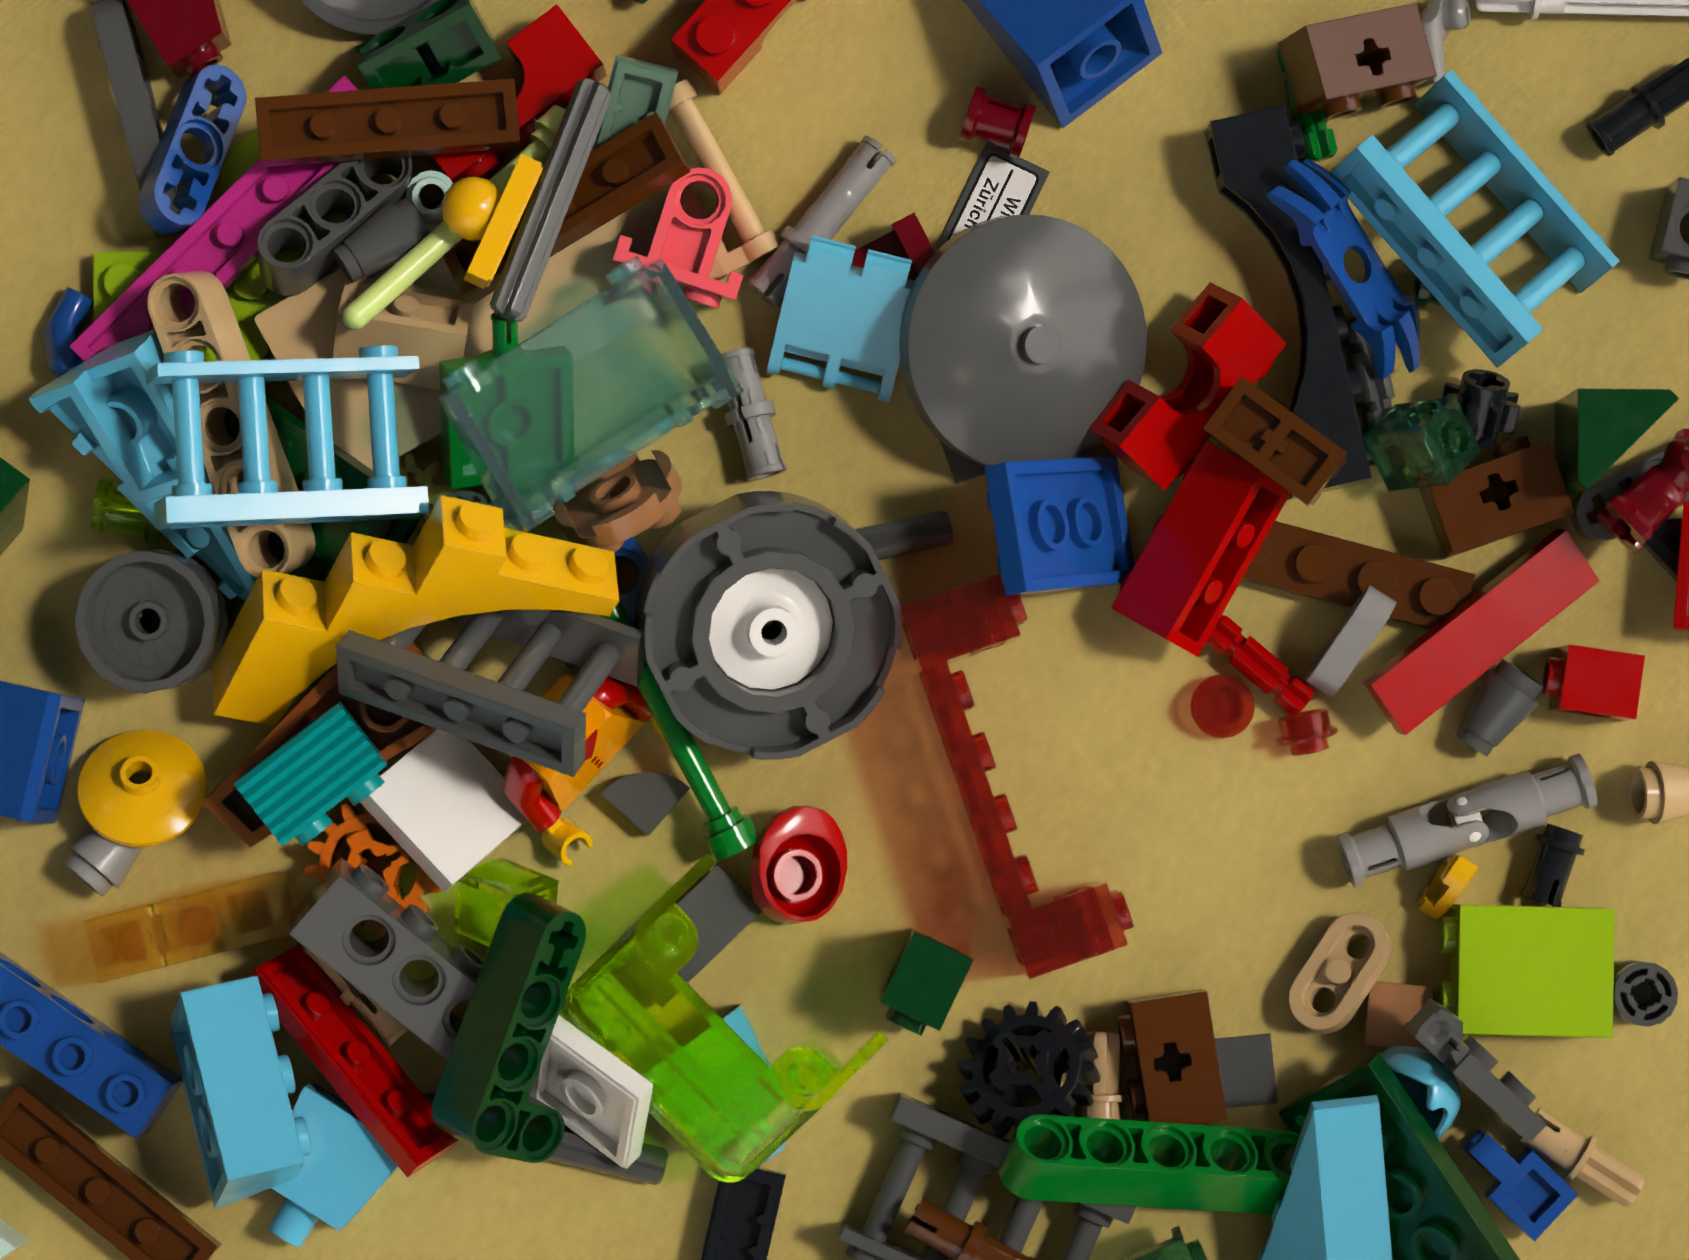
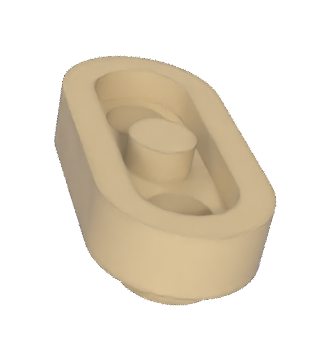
(1336, 971)

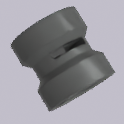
(1632, 991)

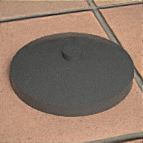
(1020, 339)

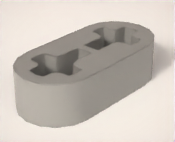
(1350, 641)

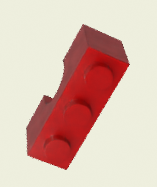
(725, 37)
(552, 63)
(1163, 433)

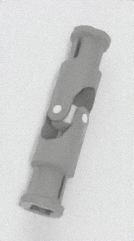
(1421, 834)

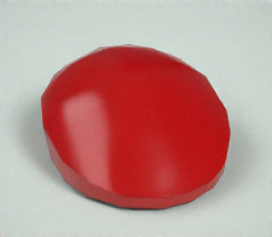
(798, 865)

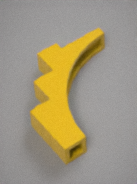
(382, 587)

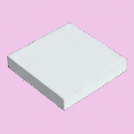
(445, 807)
(594, 1093)

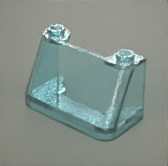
(586, 392)

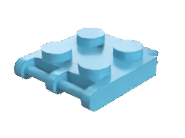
(843, 316)

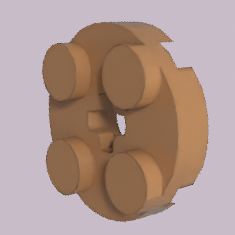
(622, 503)

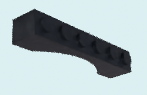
(1246, 164)

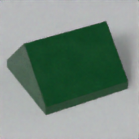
(1599, 427)

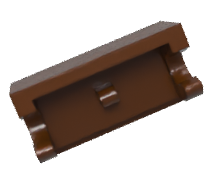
(1276, 442)

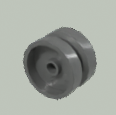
(116, 614)

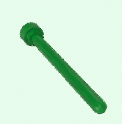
(726, 827)

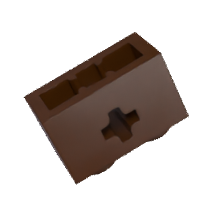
(1326, 55)
(1533, 498)
(1187, 1024)

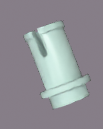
(428, 212)

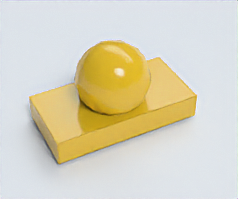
(479, 211)

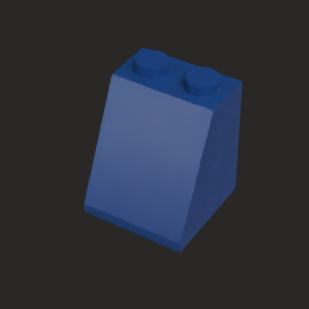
(1071, 48)
(35, 750)

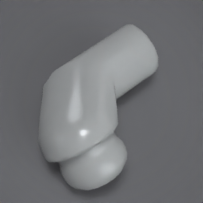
(1437, 21)

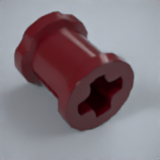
(997, 122)

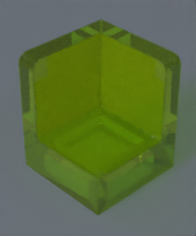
(488, 890)

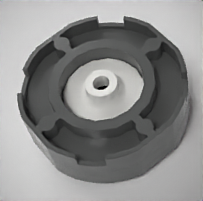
(807, 672)

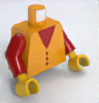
(542, 793)

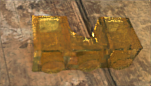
(190, 926)

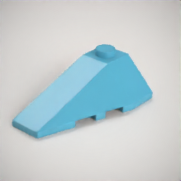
(1336, 1188)

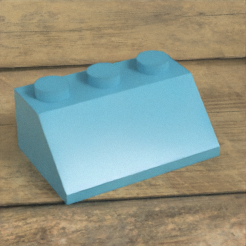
(238, 1089)

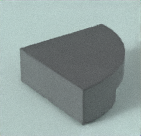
(645, 797)

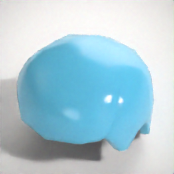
(1427, 1084)

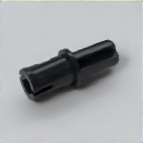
(1641, 110)

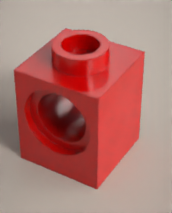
(1594, 682)

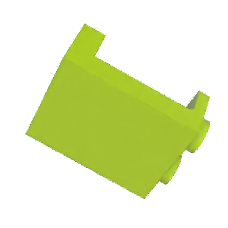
(1529, 969)

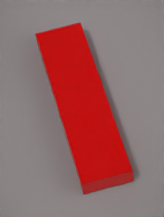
(1481, 631)
(353, 1060)

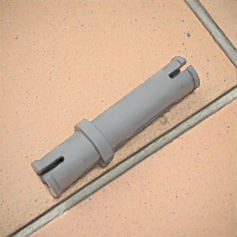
(824, 216)

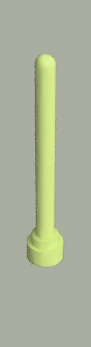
(441, 239)

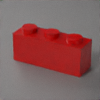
(1201, 548)

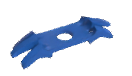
(1332, 229)

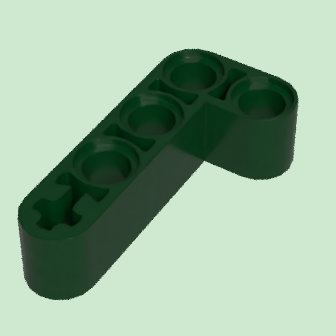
(507, 1031)

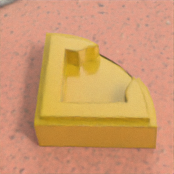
(1446, 886)

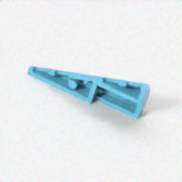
(134, 436)

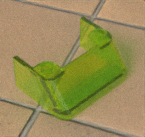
(704, 1077)

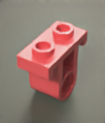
(690, 243)

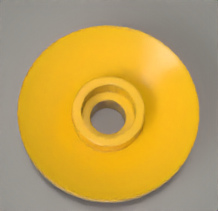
(146, 811)

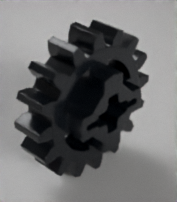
(1042, 1046)

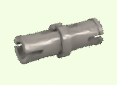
(751, 418)

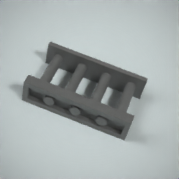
(499, 711)
(978, 1157)

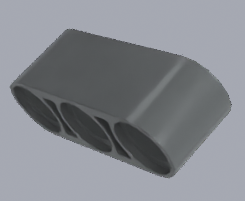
(304, 231)

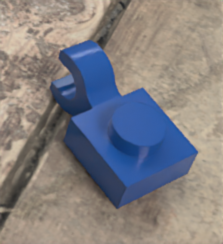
(1523, 1187)

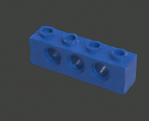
(81, 1052)

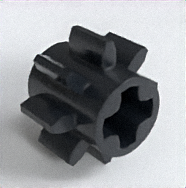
(1486, 404)

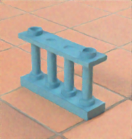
(1436, 250)
(258, 497)

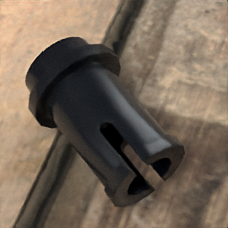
(1552, 865)

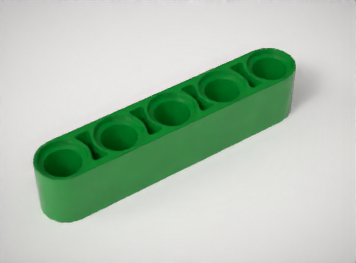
(1148, 1164)

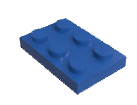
(1059, 524)

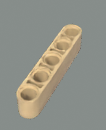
(216, 328)

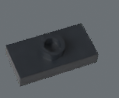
(744, 1217)

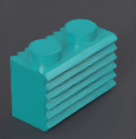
(312, 775)

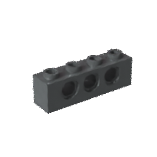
(375, 967)

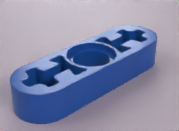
(170, 162)

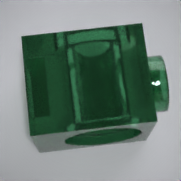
(1422, 444)

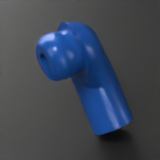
(63, 331)

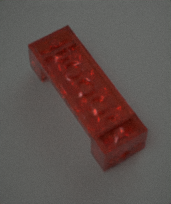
(1041, 933)

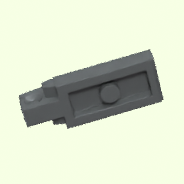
(1442, 1035)

